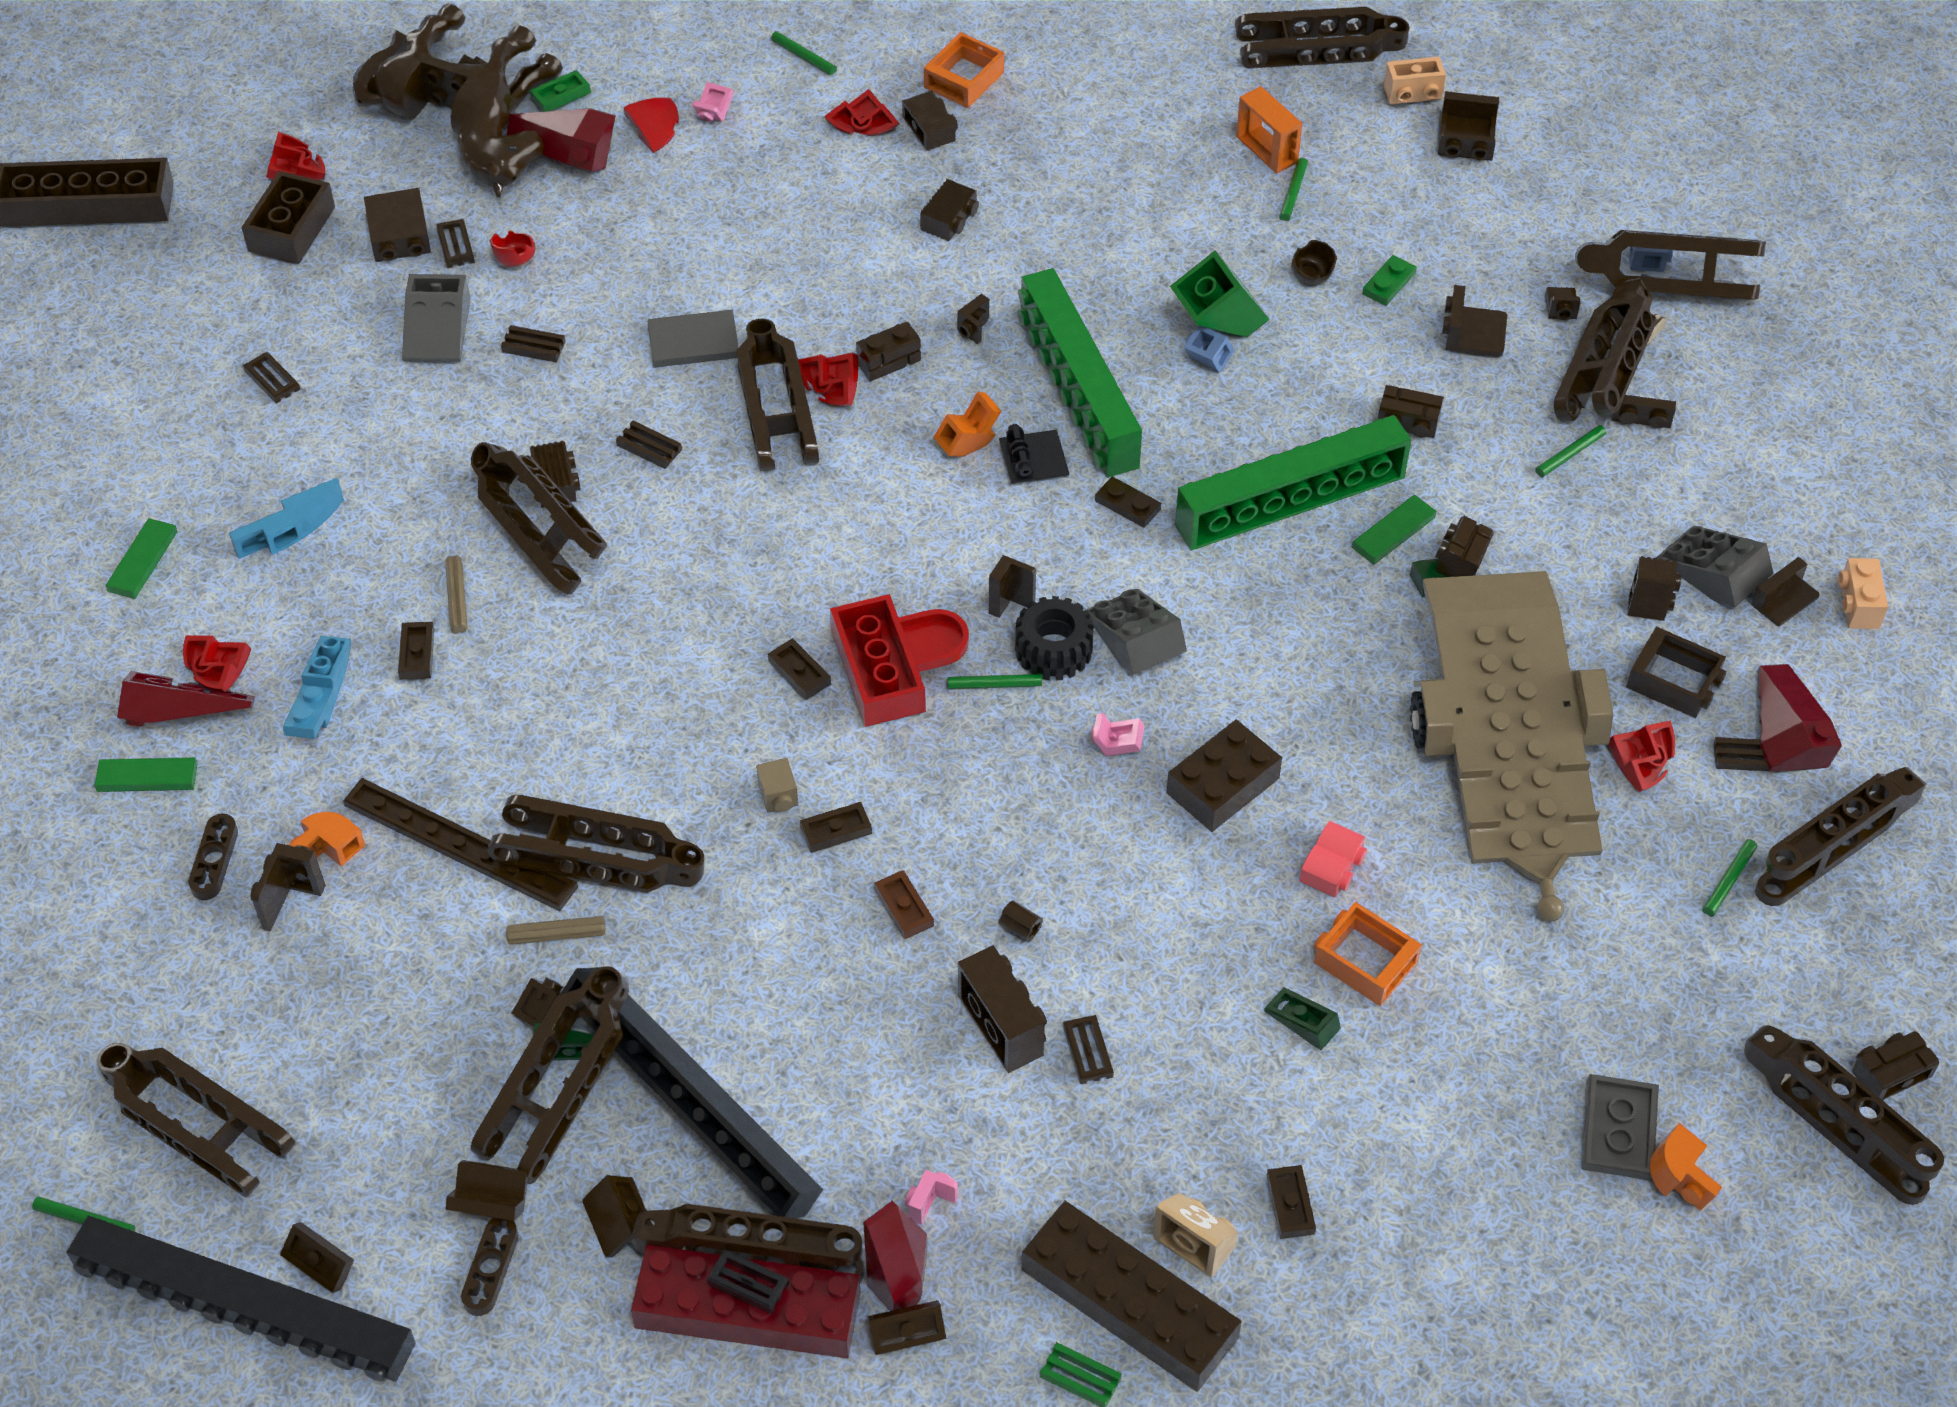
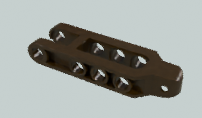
(1282, 45)
(1606, 259)
(763, 348)
(1611, 376)
(496, 472)
(562, 821)
(1815, 851)
(596, 998)
(134, 1070)
(1888, 1139)
(802, 1242)

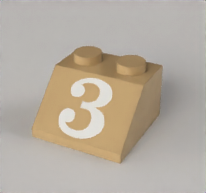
(1194, 1233)

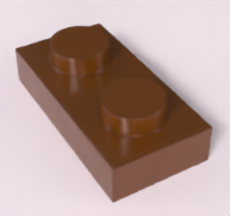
(904, 904)

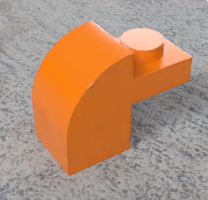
(969, 432)
(332, 835)
(1674, 1168)

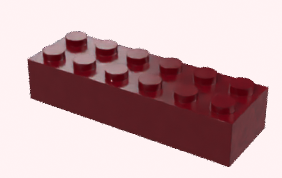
(811, 1317)

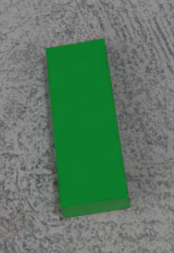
(1394, 529)
(141, 558)
(146, 774)

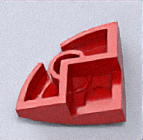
(862, 116)
(653, 120)
(294, 157)
(831, 377)
(213, 662)
(1644, 753)

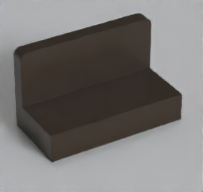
(1011, 582)
(1785, 593)
(488, 1190)
(613, 1211)

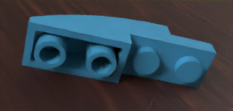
(299, 518)
(320, 688)

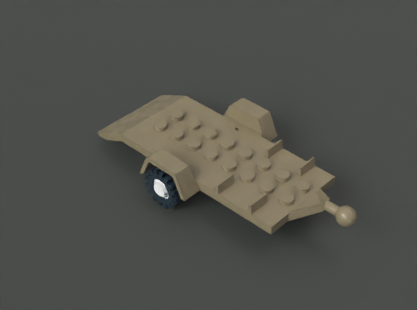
(1516, 738)

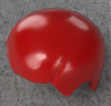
(513, 249)

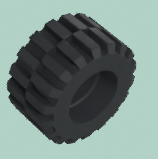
(1048, 656)

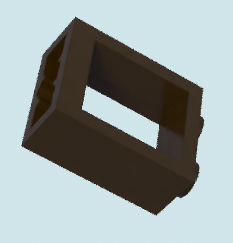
(1686, 654)

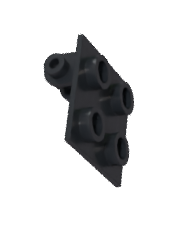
(1032, 455)

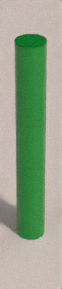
(804, 53)
(1293, 189)
(1570, 451)
(995, 681)
(1730, 877)
(72, 1213)

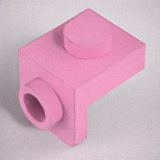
(713, 102)
(1118, 736)
(931, 1185)

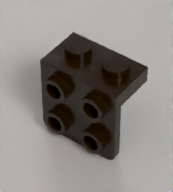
(1473, 328)
(285, 870)

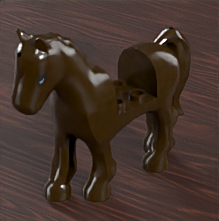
(480, 99)

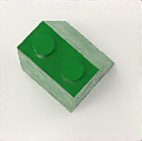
(1219, 298)

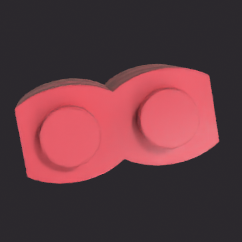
(1333, 858)

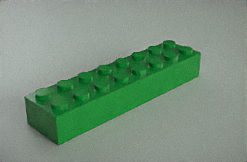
(1080, 373)
(1292, 482)

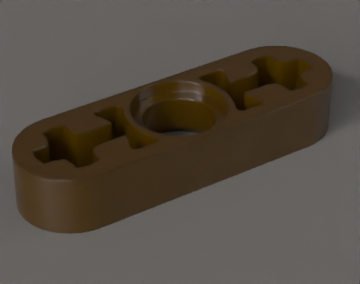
(209, 844)
(494, 1280)

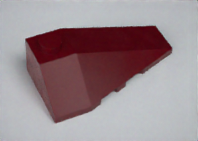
(570, 136)
(155, 699)
(895, 1257)

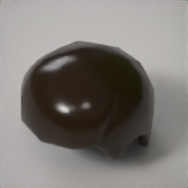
(1314, 262)

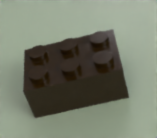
(288, 217)
(1224, 775)
(1001, 1008)

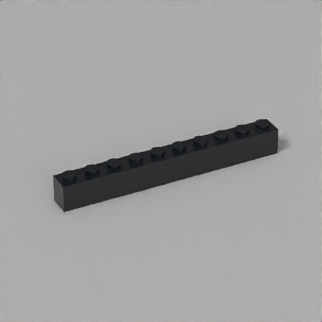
(709, 1110)
(241, 1299)

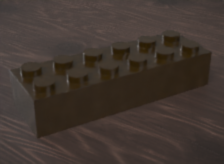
(85, 192)
(1131, 1295)

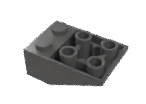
(435, 317)
(1720, 563)
(1138, 630)

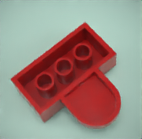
(889, 651)

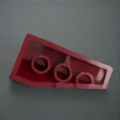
(1793, 724)

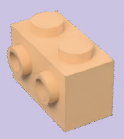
(1414, 80)
(1863, 593)

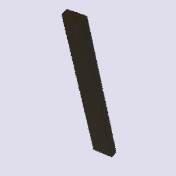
(455, 842)

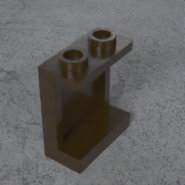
(1468, 126)
(397, 224)

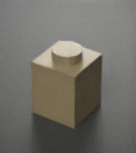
(777, 785)

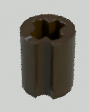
(1020, 921)

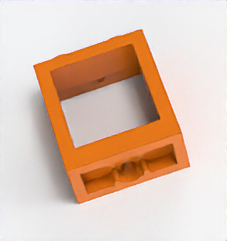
(954, 87)
(1275, 150)
(1381, 932)

